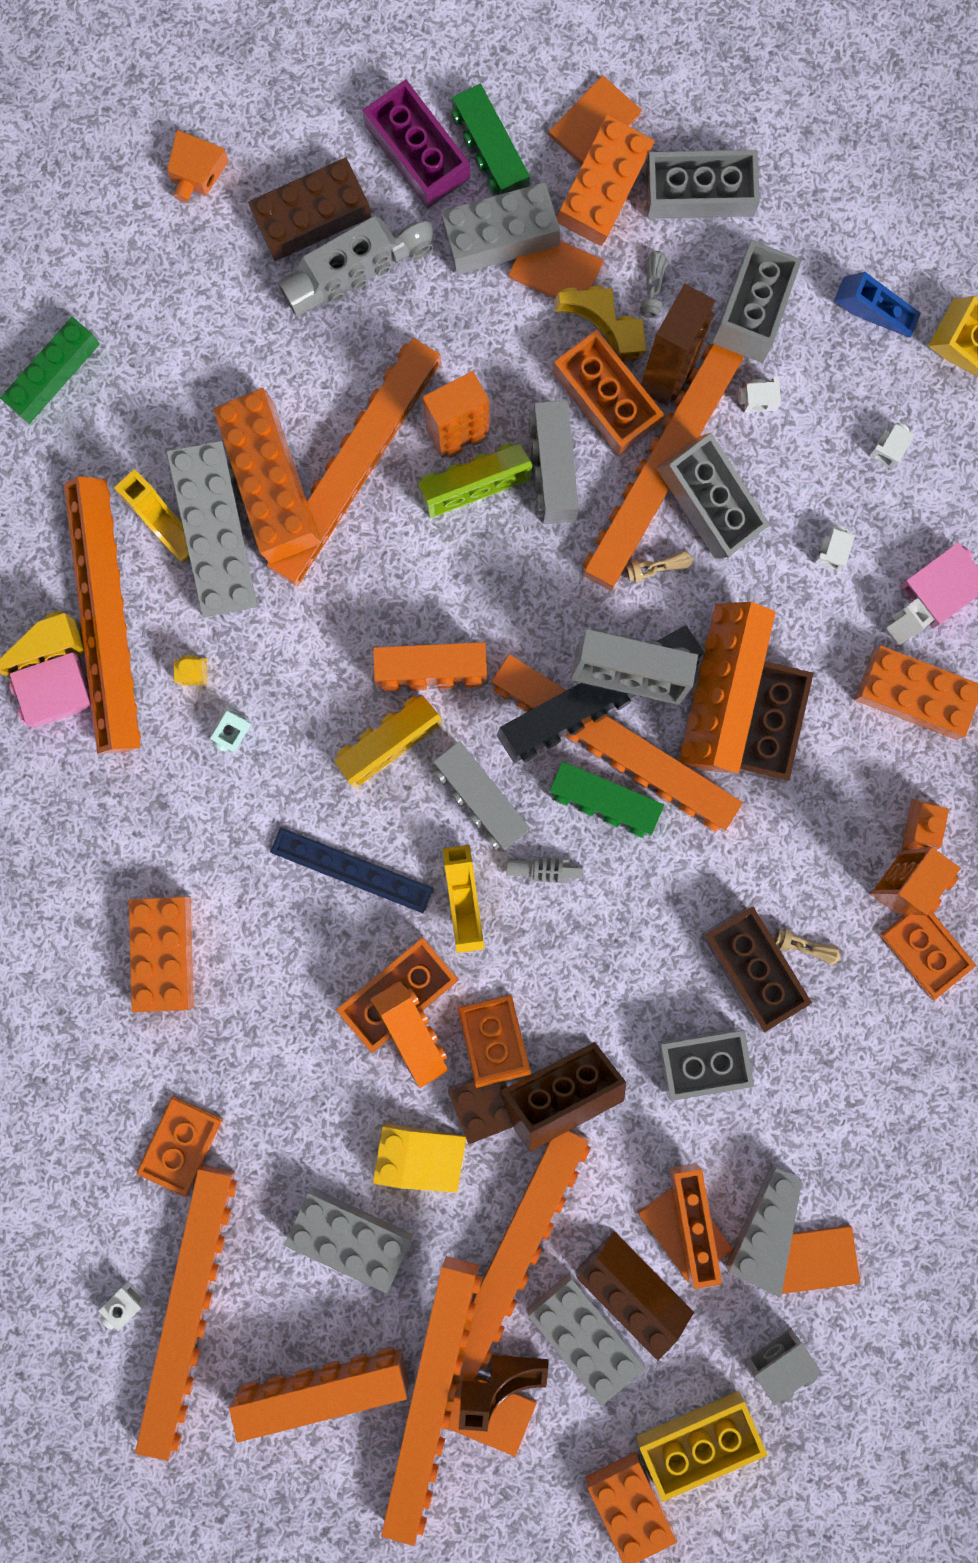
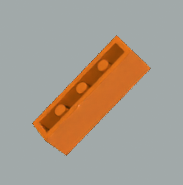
(409, 1033)
(695, 1226)

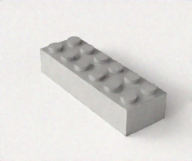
(212, 529)

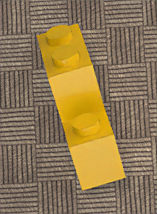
(597, 305)
(154, 513)
(463, 898)

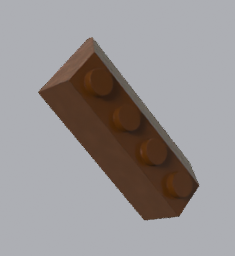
(563, 1096)
(635, 1295)

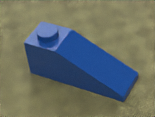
(875, 303)

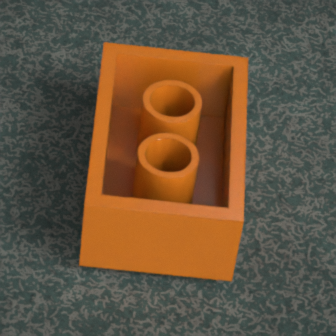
(630, 1509)

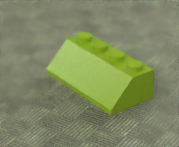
(475, 480)

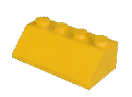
(388, 741)

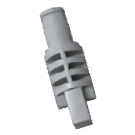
(545, 869)

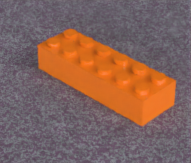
(266, 476)
(727, 687)
(319, 1394)

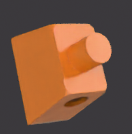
(194, 165)
(925, 825)

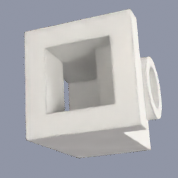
(760, 395)
(892, 445)
(835, 549)
(909, 621)
(128, 1300)

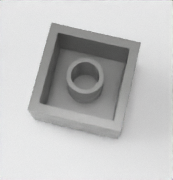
(783, 1367)

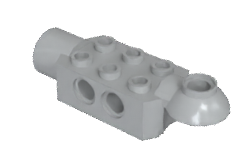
(352, 261)

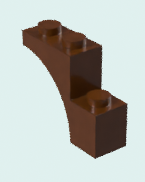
(506, 1377)

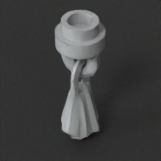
(656, 266)

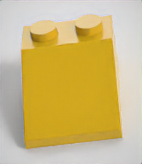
(958, 334)
(44, 641)
(419, 1158)

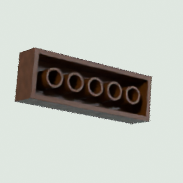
(678, 344)

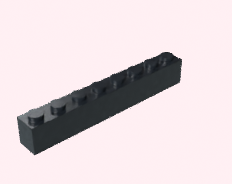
(573, 709)

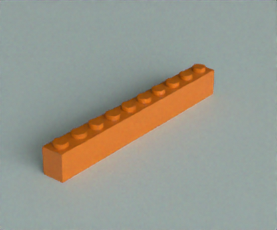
(362, 450)
(650, 489)
(102, 615)
(625, 751)
(520, 1249)
(185, 1313)
(430, 1400)

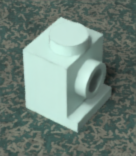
(229, 741)

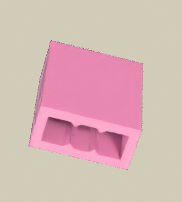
(945, 583)
(51, 690)

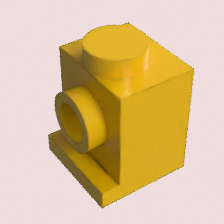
(190, 671)

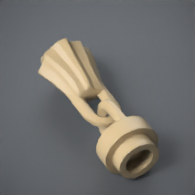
(677, 561)
(827, 953)

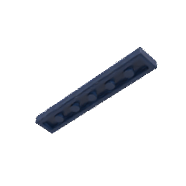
(352, 870)

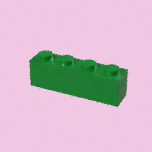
(489, 140)
(50, 370)
(606, 799)

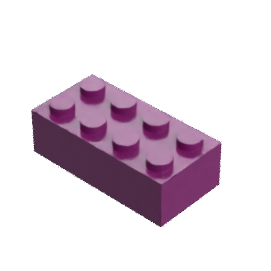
(416, 143)

